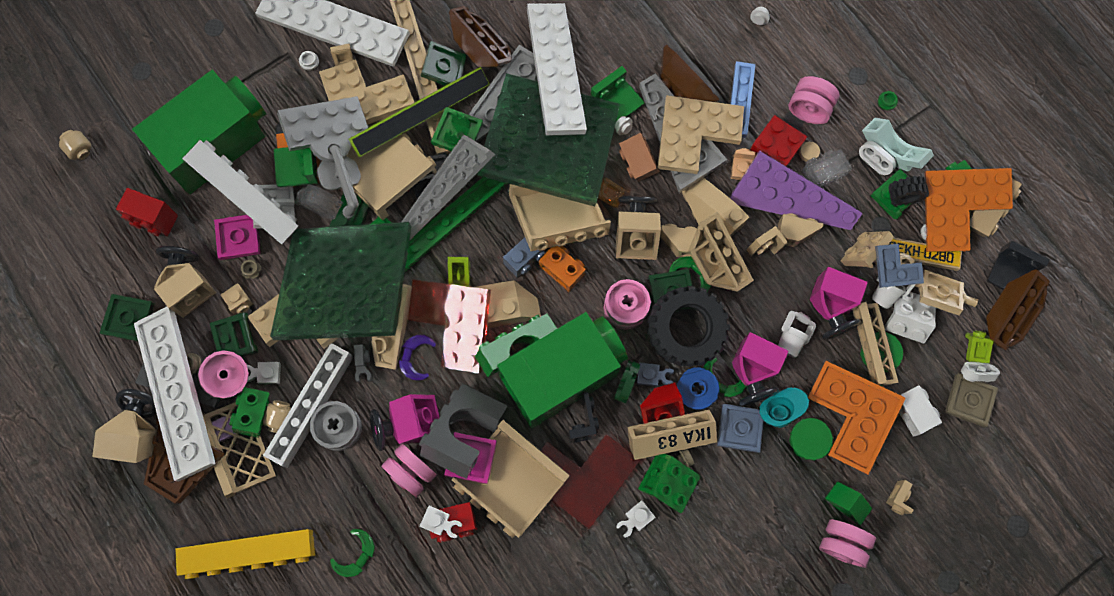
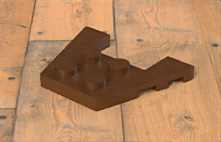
(160, 476)

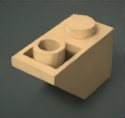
(798, 229)
(678, 238)

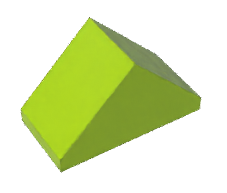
(459, 271)

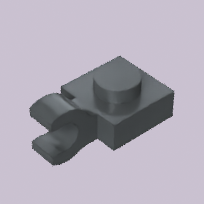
(362, 357)

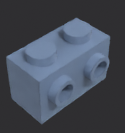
(520, 258)

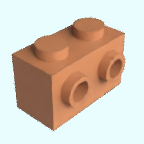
(638, 157)

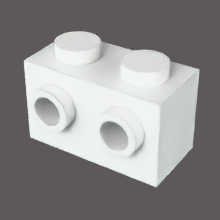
(918, 411)

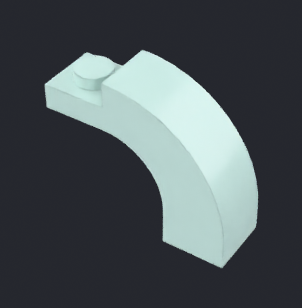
(904, 154)

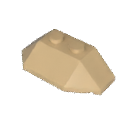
(718, 256)
(510, 304)

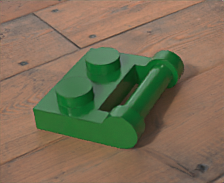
(883, 198)

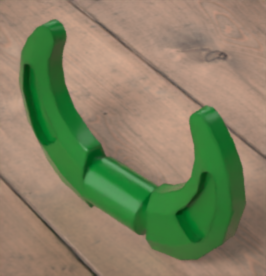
(687, 262)
(731, 390)
(368, 550)

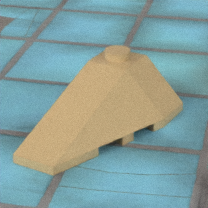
(707, 199)
(388, 348)

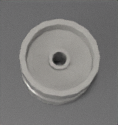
(325, 419)

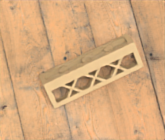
(870, 345)

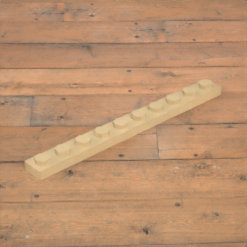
(416, 55)

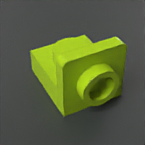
(979, 347)

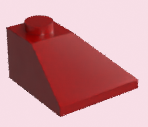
(662, 404)

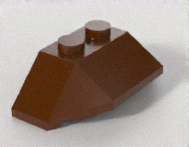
(478, 39)
(682, 79)
(1017, 309)

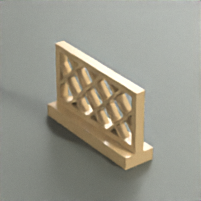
(222, 468)

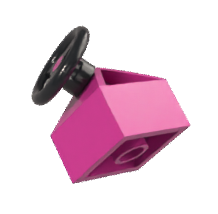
(836, 296)
(757, 363)
(407, 422)

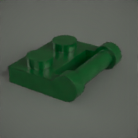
(226, 338)

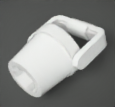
(889, 295)
(794, 339)

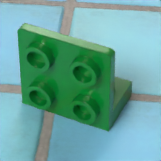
(617, 90)
(295, 167)
(669, 482)

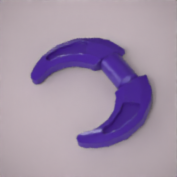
(410, 345)

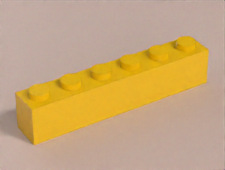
(245, 552)

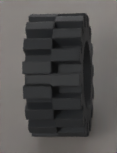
(908, 190)

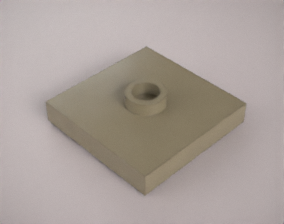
(971, 400)

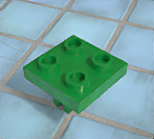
(453, 126)

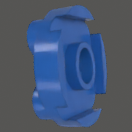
(704, 378)

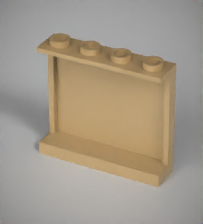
(390, 172)
(555, 220)
(518, 484)

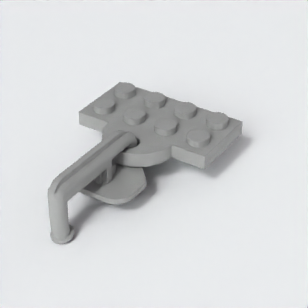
(324, 128)

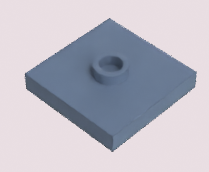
(740, 428)

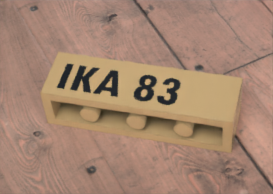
(672, 434)

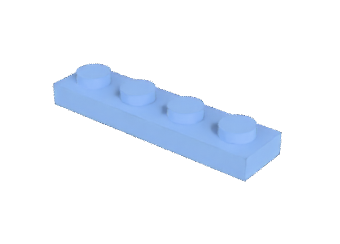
(742, 90)

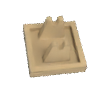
(863, 251)

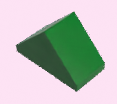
(849, 502)

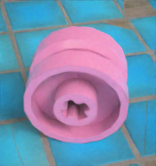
(813, 100)
(627, 292)
(213, 365)
(407, 472)
(847, 543)

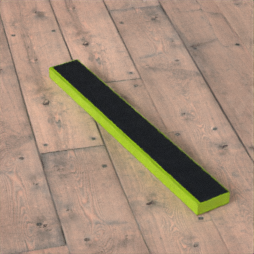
(418, 112)

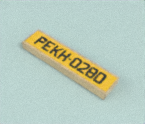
(918, 252)

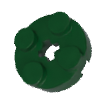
(627, 382)

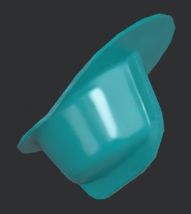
(784, 407)

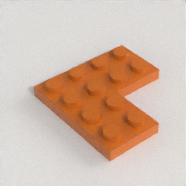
(954, 195)
(868, 411)

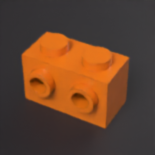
(562, 267)

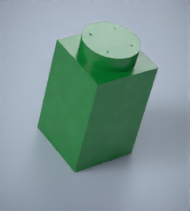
(204, 111)
(562, 367)

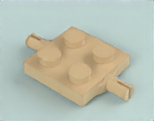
(944, 293)

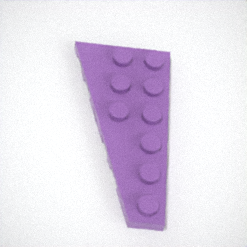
(780, 190)

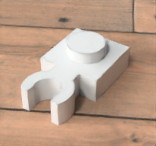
(265, 373)
(637, 517)
(437, 521)

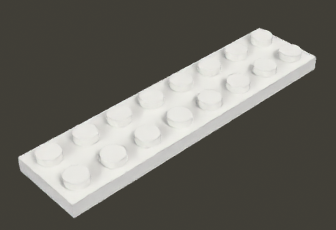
(338, 27)
(556, 69)
(174, 394)

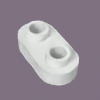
(877, 158)
(979, 372)

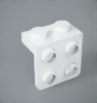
(912, 318)

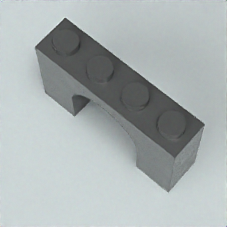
(443, 447)

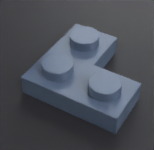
(891, 270)

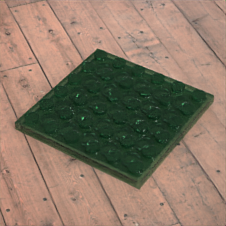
(545, 163)
(342, 282)

